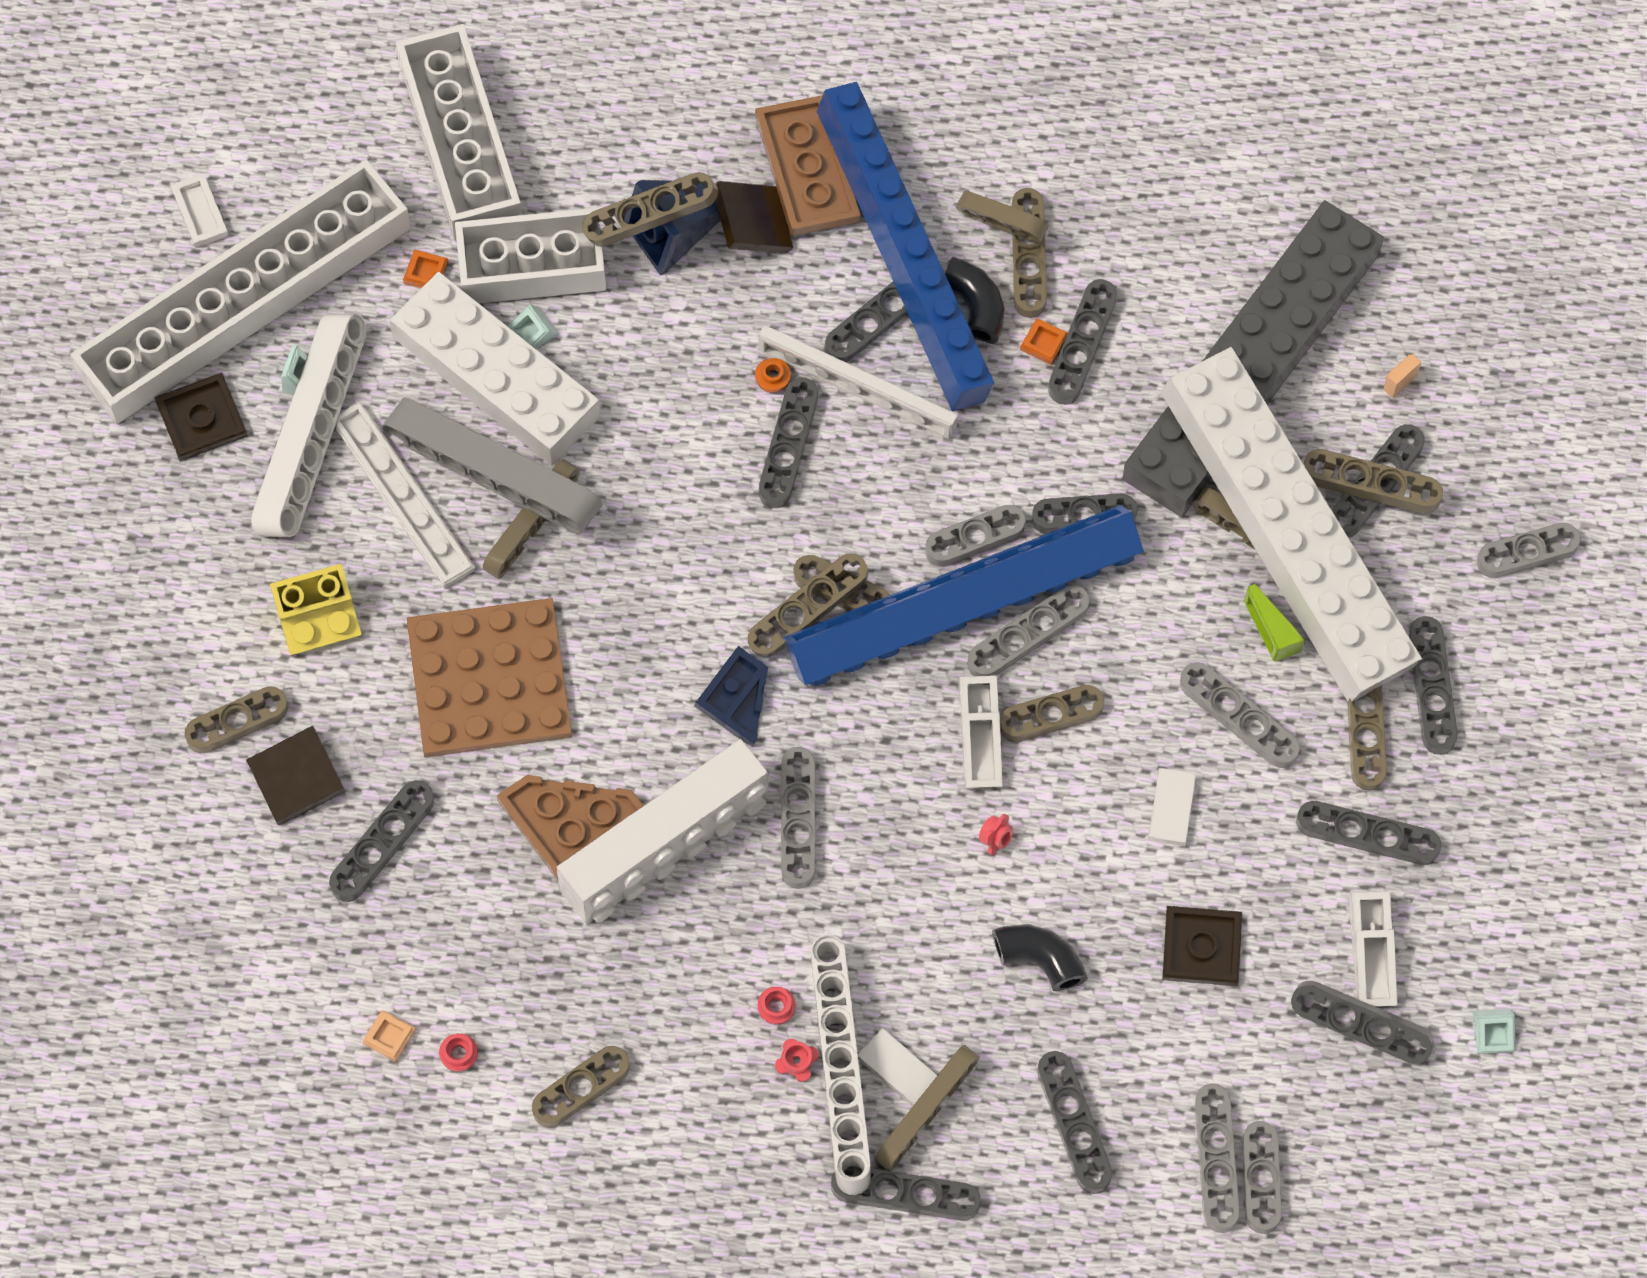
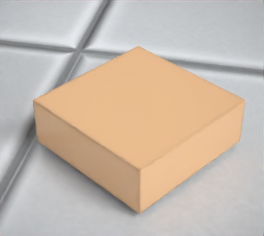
(1402, 375)
(388, 1035)

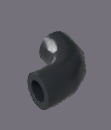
(981, 297)
(1043, 949)

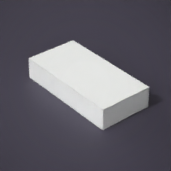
(199, 210)
(1172, 807)
(896, 1066)

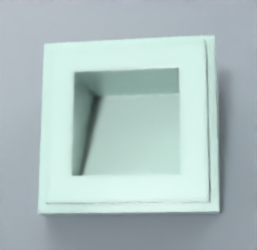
(533, 326)
(293, 369)
(1494, 1030)

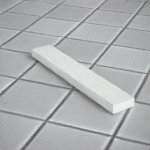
(858, 382)
(403, 495)

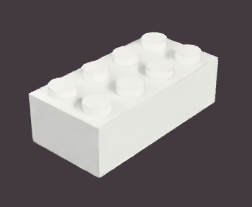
(528, 256)

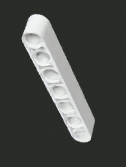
(309, 425)
(837, 1080)

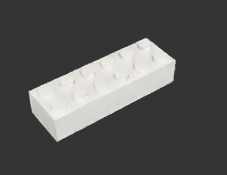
(457, 126)
(495, 368)
(663, 833)

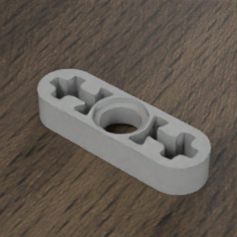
(1550, 533)
(947, 537)
(1273, 1205)

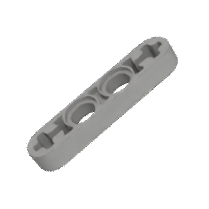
(1025, 629)
(1244, 711)
(795, 818)
(1217, 1158)

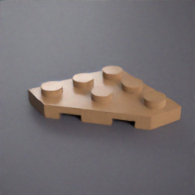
(564, 816)

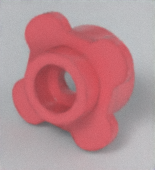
(996, 833)
(794, 1049)

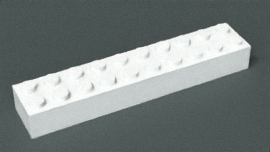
(241, 291)
(1290, 525)

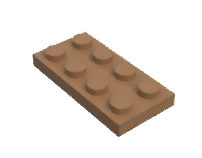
(805, 167)

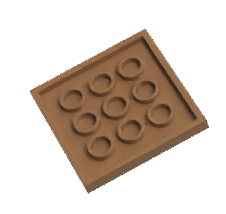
(488, 677)

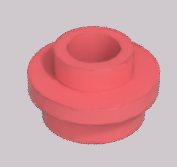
(780, 994)
(452, 1042)

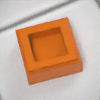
(423, 268)
(1044, 341)

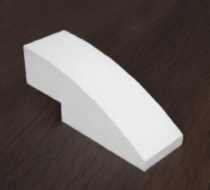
(980, 731)
(1373, 947)

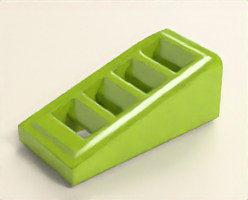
(1276, 631)

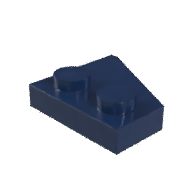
(736, 695)

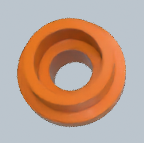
(772, 384)

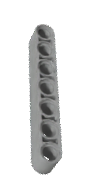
(493, 466)

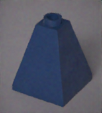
(671, 240)

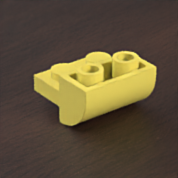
(315, 609)

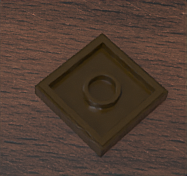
(752, 217)
(201, 416)
(295, 775)
(1202, 946)

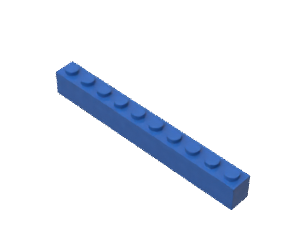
(905, 247)
(963, 595)

